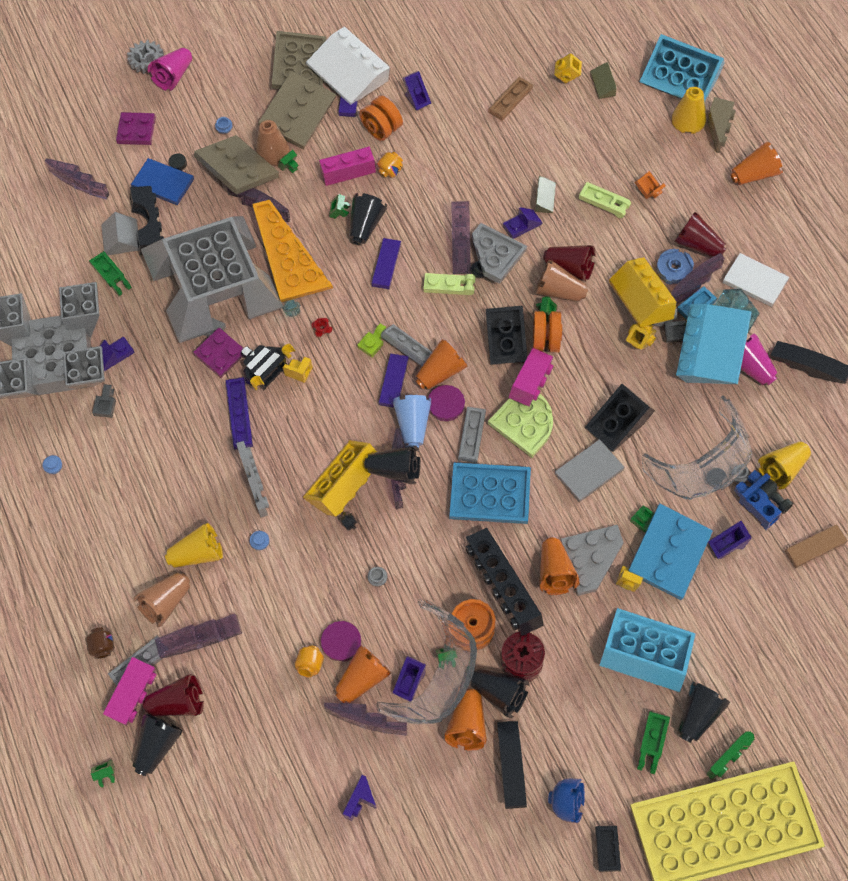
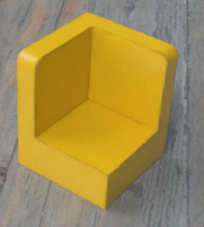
(298, 370)

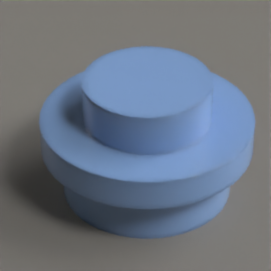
(223, 125)
(52, 464)
(259, 540)

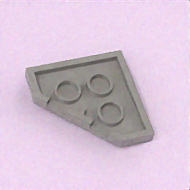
(496, 252)
(253, 478)
(593, 555)

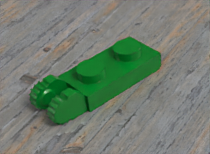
(109, 272)
(653, 740)
(732, 754)

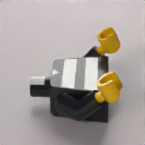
(264, 364)

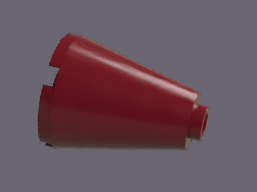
(700, 237)
(574, 259)
(176, 699)

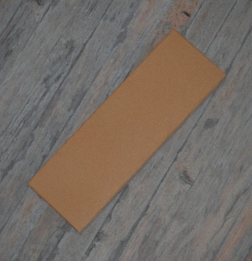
(510, 98)
(816, 546)

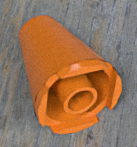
(758, 165)
(440, 366)
(556, 568)
(360, 676)
(467, 723)

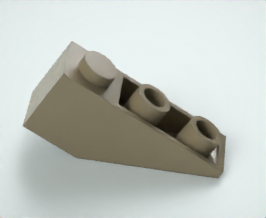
(718, 121)

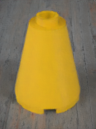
(690, 112)
(784, 463)
(195, 548)

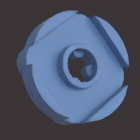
(665, 269)

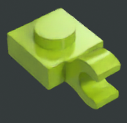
(372, 342)

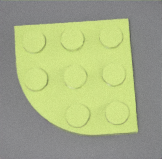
(524, 425)

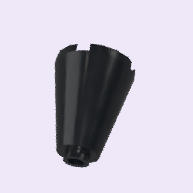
(365, 216)
(395, 464)
(501, 690)
(700, 711)
(153, 743)

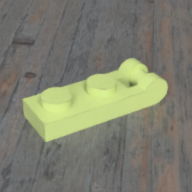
(604, 199)
(449, 284)

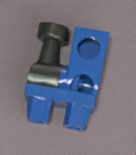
(757, 499)

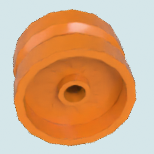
(381, 118)
(547, 331)
(480, 614)

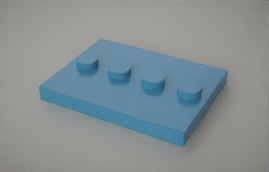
(490, 493)
(670, 551)

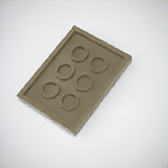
(292, 53)
(298, 108)
(236, 164)

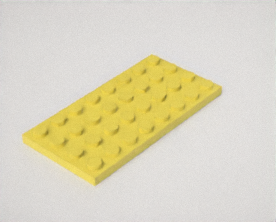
(727, 825)

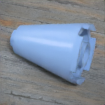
(412, 418)

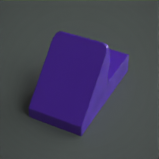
(416, 90)
(524, 222)
(115, 352)
(731, 539)
(409, 678)
(361, 794)

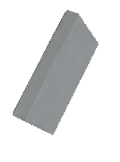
(589, 470)

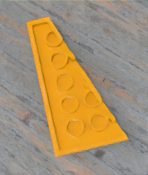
(289, 260)

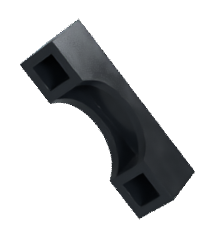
(143, 203)

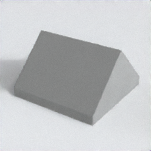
(119, 234)

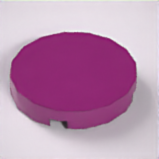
(446, 403)
(340, 641)

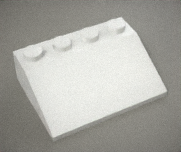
(349, 66)

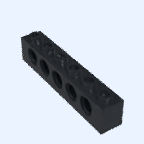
(497, 568)

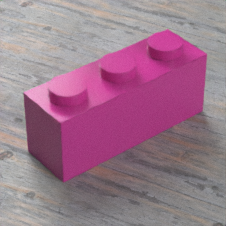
(347, 166)
(531, 377)
(130, 691)

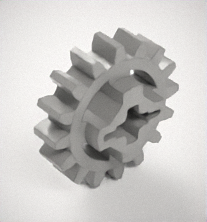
(143, 54)

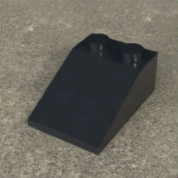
(506, 335)
(619, 417)

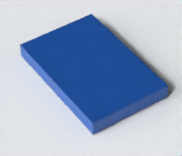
(165, 181)

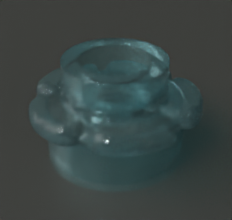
(292, 308)

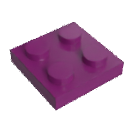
(136, 128)
(219, 352)

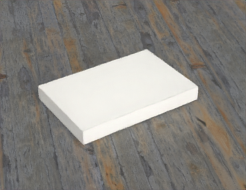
(755, 279)

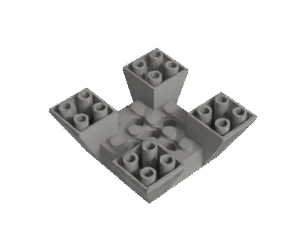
(198, 288)
(51, 351)

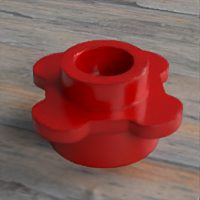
(319, 323)

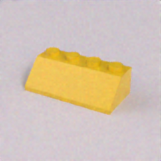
(643, 293)
(341, 479)

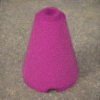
(170, 68)
(757, 362)

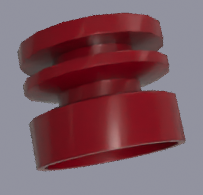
(524, 667)

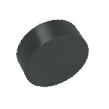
(178, 161)

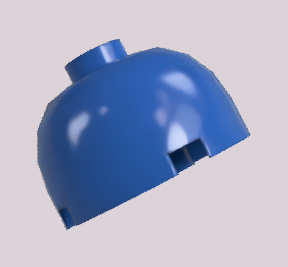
(567, 799)

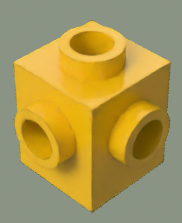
(568, 68)
(636, 336)

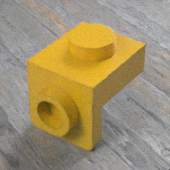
(628, 580)

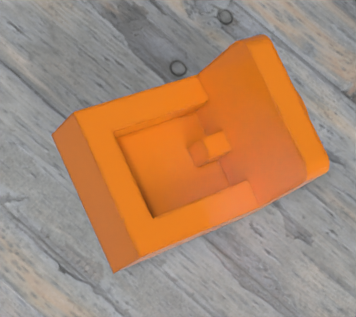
(649, 186)

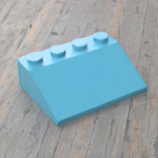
(679, 66)
(713, 344)
(648, 650)

